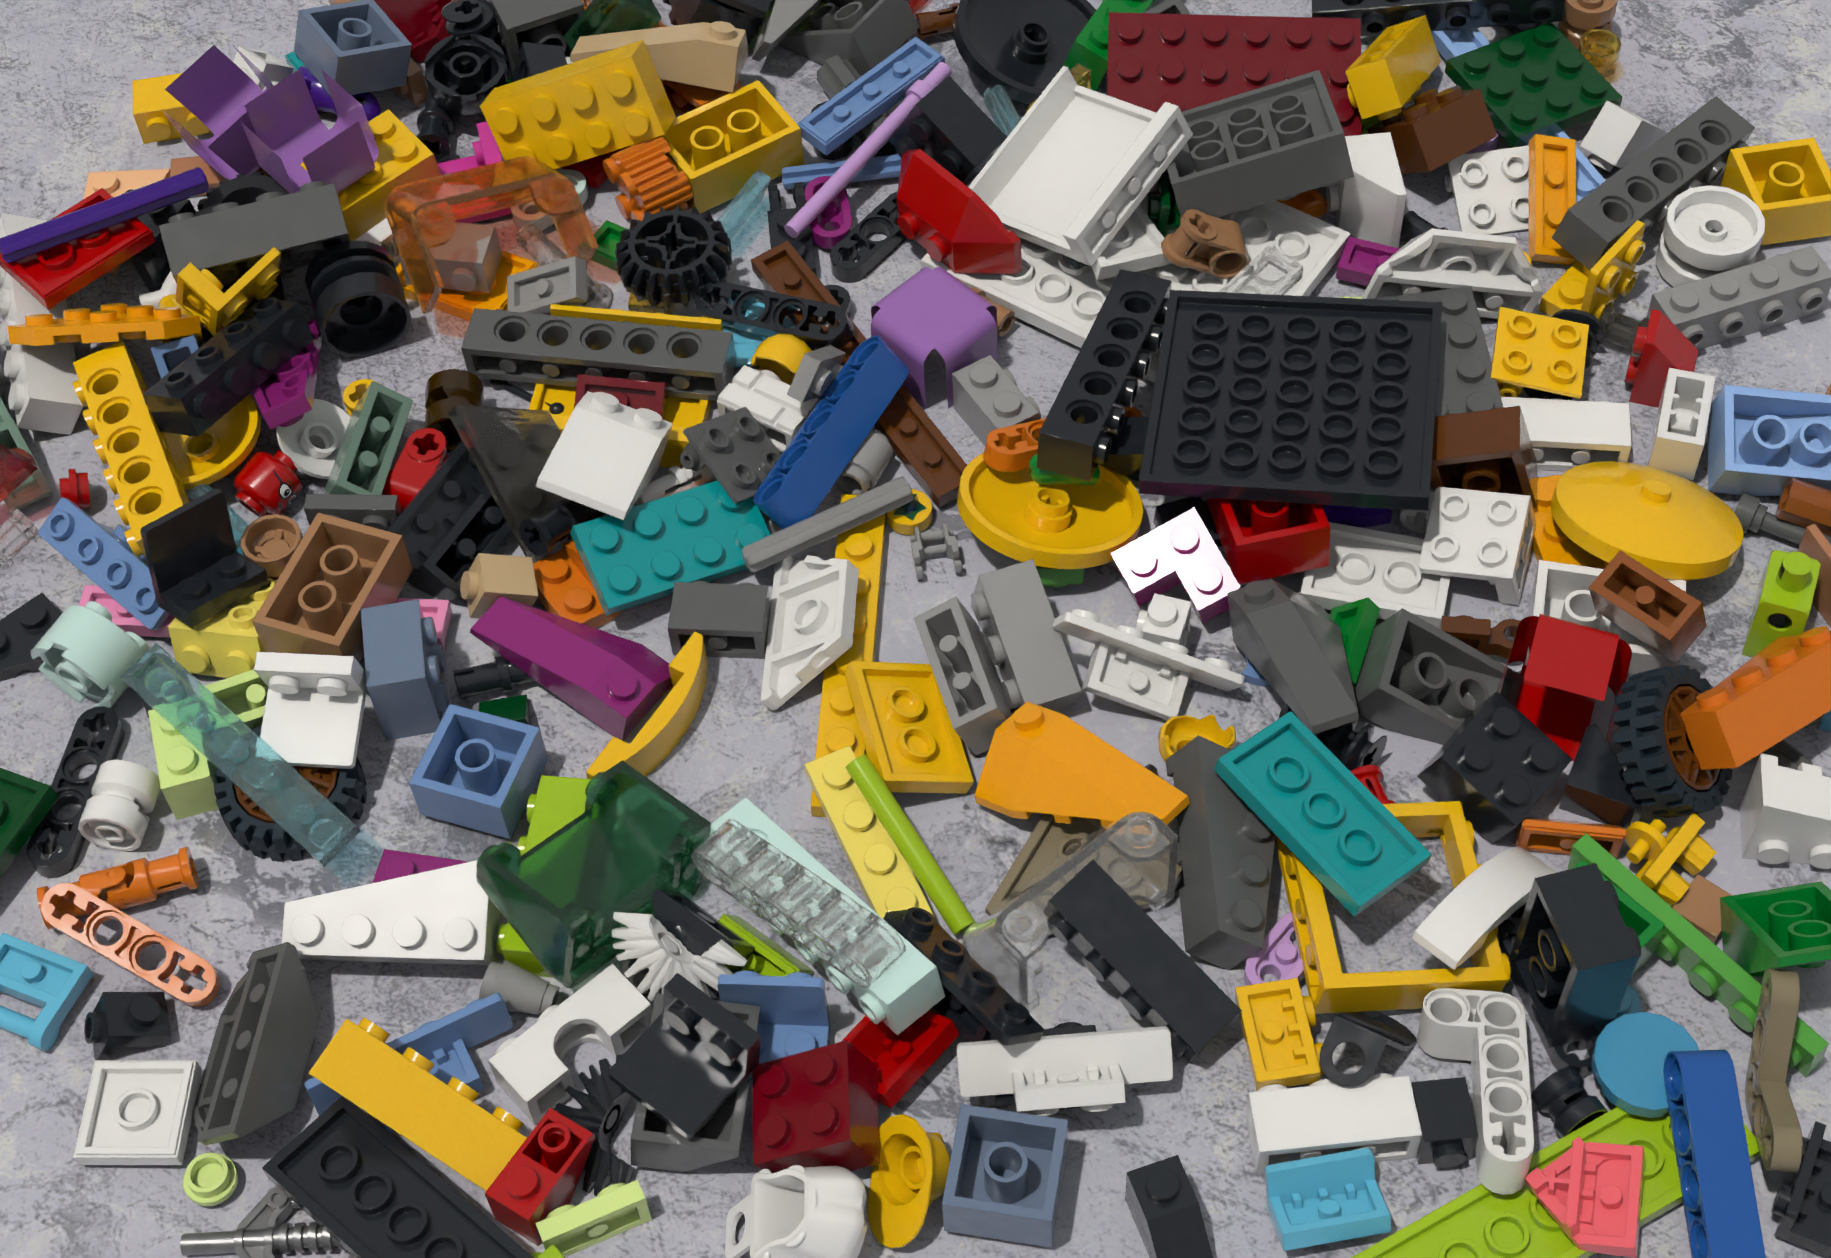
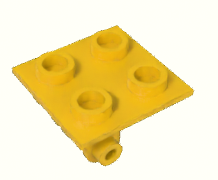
(1538, 354)

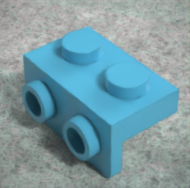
(1326, 1199)

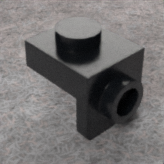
(127, 1021)

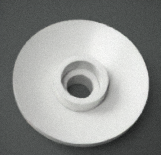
(321, 426)

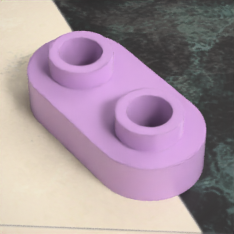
(1277, 956)

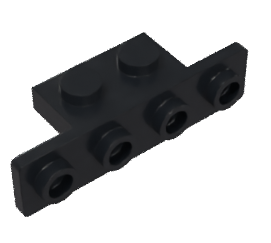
(971, 993)

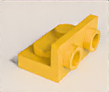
(1279, 1034)

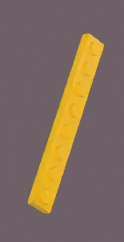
(837, 717)

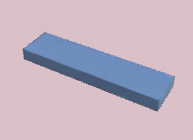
(868, 96)

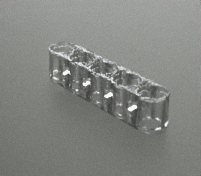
(799, 903)

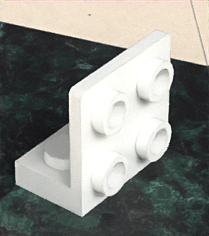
(1480, 538)
(312, 707)

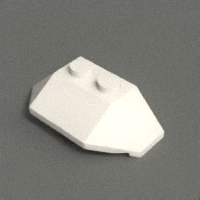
(1458, 259)

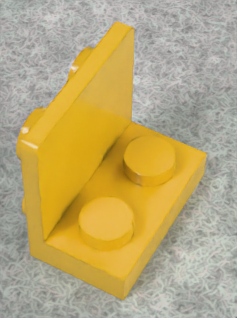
(1601, 285)
(202, 295)

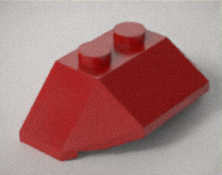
(952, 220)

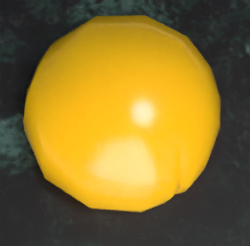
(780, 355)
(1183, 729)

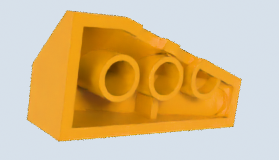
(1061, 769)

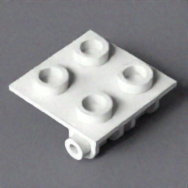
(1491, 190)

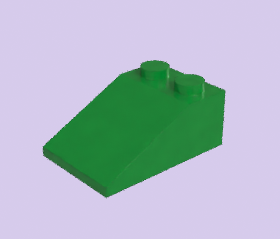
(1778, 928)

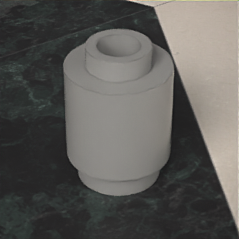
(866, 465)

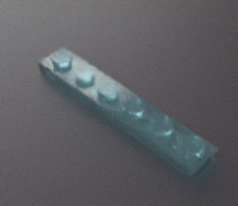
(240, 755)

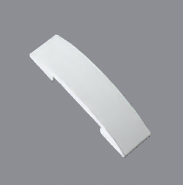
(1479, 905)

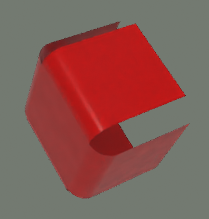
(1565, 675)

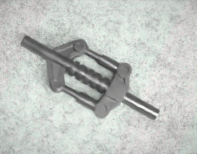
(263, 1233)

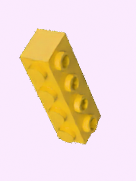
(1392, 69)
(417, 1104)

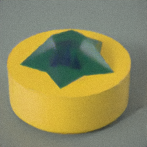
(911, 515)

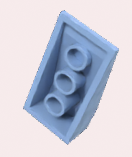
(1766, 438)

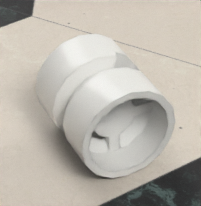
(120, 805)

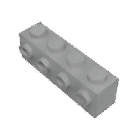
(1747, 298)

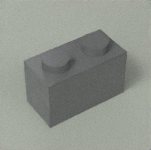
(727, 615)

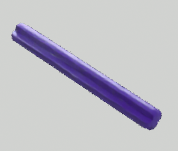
(103, 215)

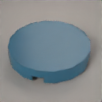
(1631, 1061)

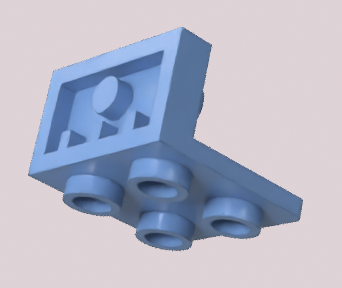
(791, 1010)

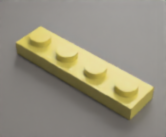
(866, 844)

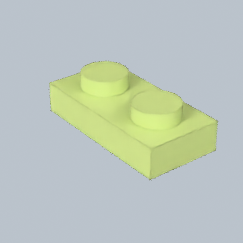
(598, 1219)

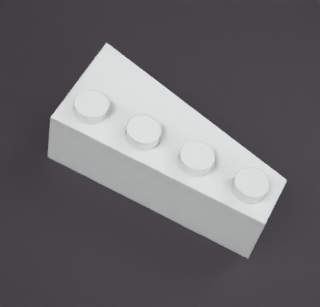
(1786, 814)

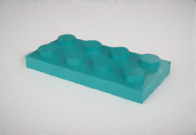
(667, 542)
(1322, 813)

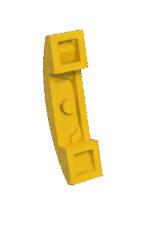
(670, 719)

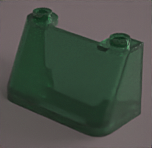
(599, 864)

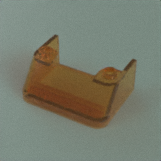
(426, 212)

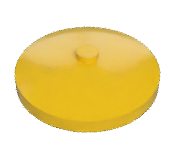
(1648, 516)
(1049, 523)

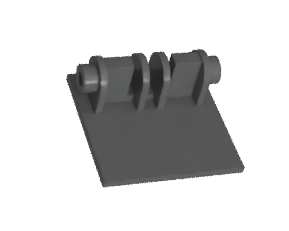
(733, 450)

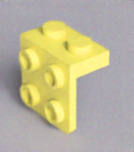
(222, 643)

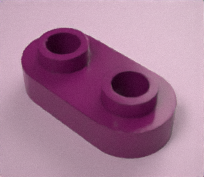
(834, 220)

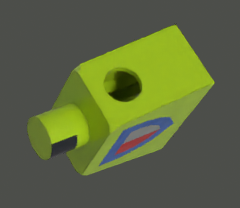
(1785, 589)

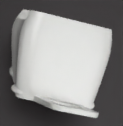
(800, 1215)

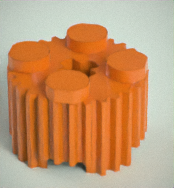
(647, 179)

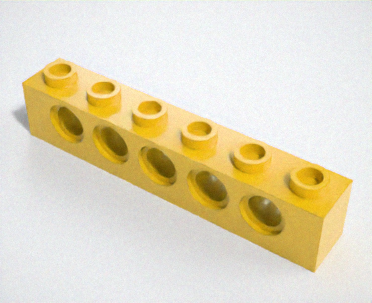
(128, 440)

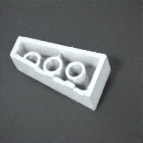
(406, 919)

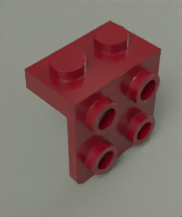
(418, 21)

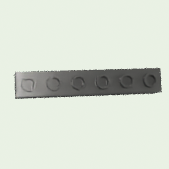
(1648, 184)
(559, 348)

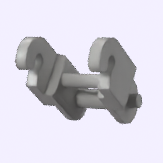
(950, 547)

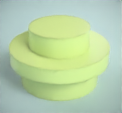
(210, 1179)

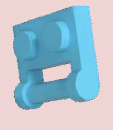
(42, 980)

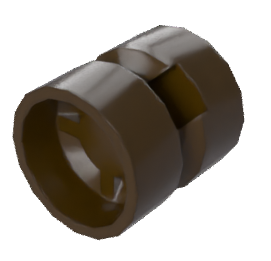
(446, 391)

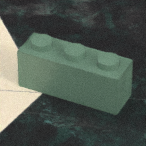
(369, 442)

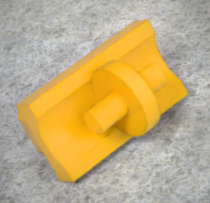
(1679, 845)

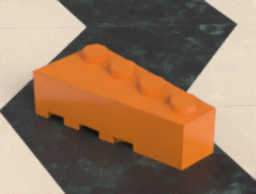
(1762, 701)

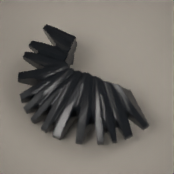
(600, 1114)

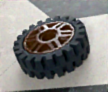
(1658, 747)
(261, 834)

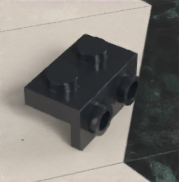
(1806, 1202)

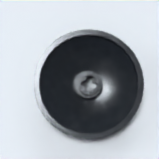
(1018, 41)

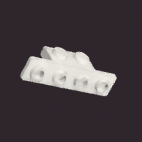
(1141, 671)
(1066, 1068)

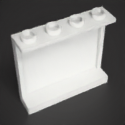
(1079, 167)

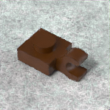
(1480, 635)

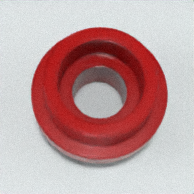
(76, 488)

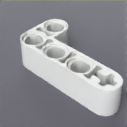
(1493, 1036)

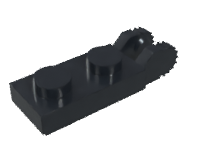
(779, 218)

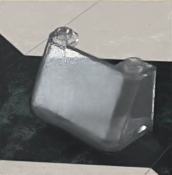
(1133, 851)

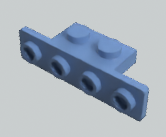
(105, 559)
(442, 1043)

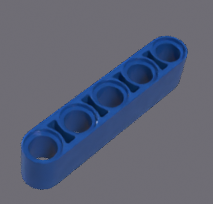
(832, 433)
(1712, 1155)

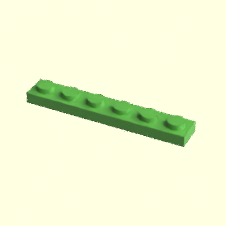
(1705, 963)

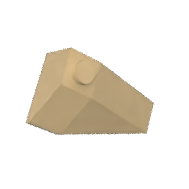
(687, 53)

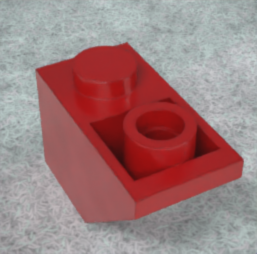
(1660, 348)
(540, 1175)

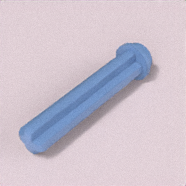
(877, 168)

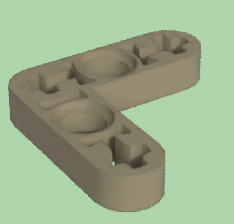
(1766, 1089)

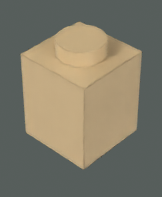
(495, 577)

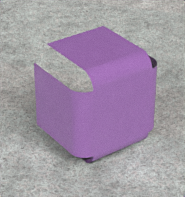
(216, 95)
(294, 134)
(939, 314)

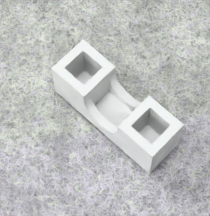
(600, 1012)

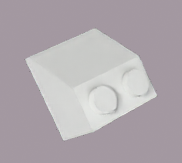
(1375, 198)

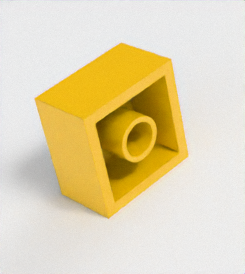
(1787, 184)

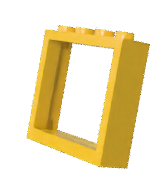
(1388, 989)

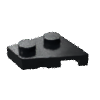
(21, 633)

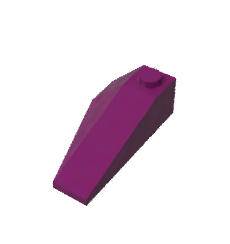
(586, 667)

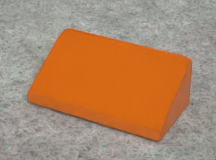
(1559, 835)

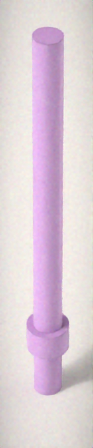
(865, 152)

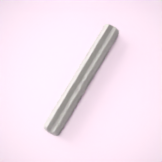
(827, 524)

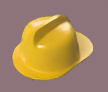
(906, 1180)

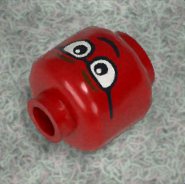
(267, 484)

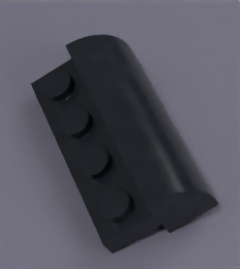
(449, 525)

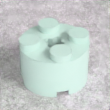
(88, 654)

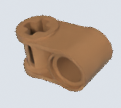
(1210, 245)

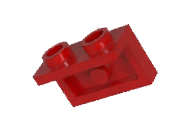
(904, 1056)

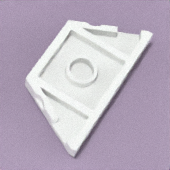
(807, 623)

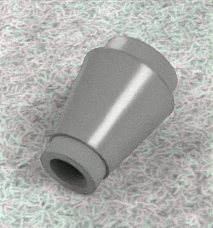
(518, 988)

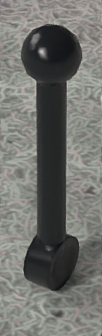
(555, 408)

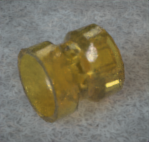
(1601, 50)

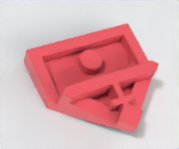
(1594, 1195)

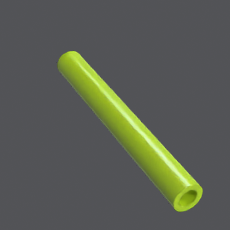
(910, 844)

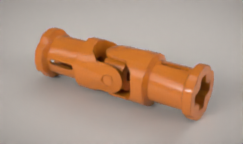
(146, 878)

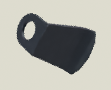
(1371, 1033)

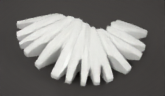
(666, 956)

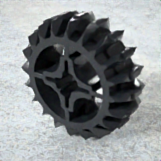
(673, 256)

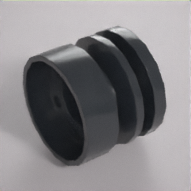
(357, 299)

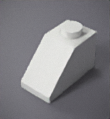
(1619, 137)

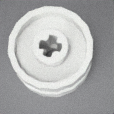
(1708, 234)

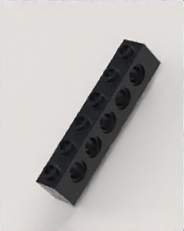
(1440, 14)
(1104, 376)

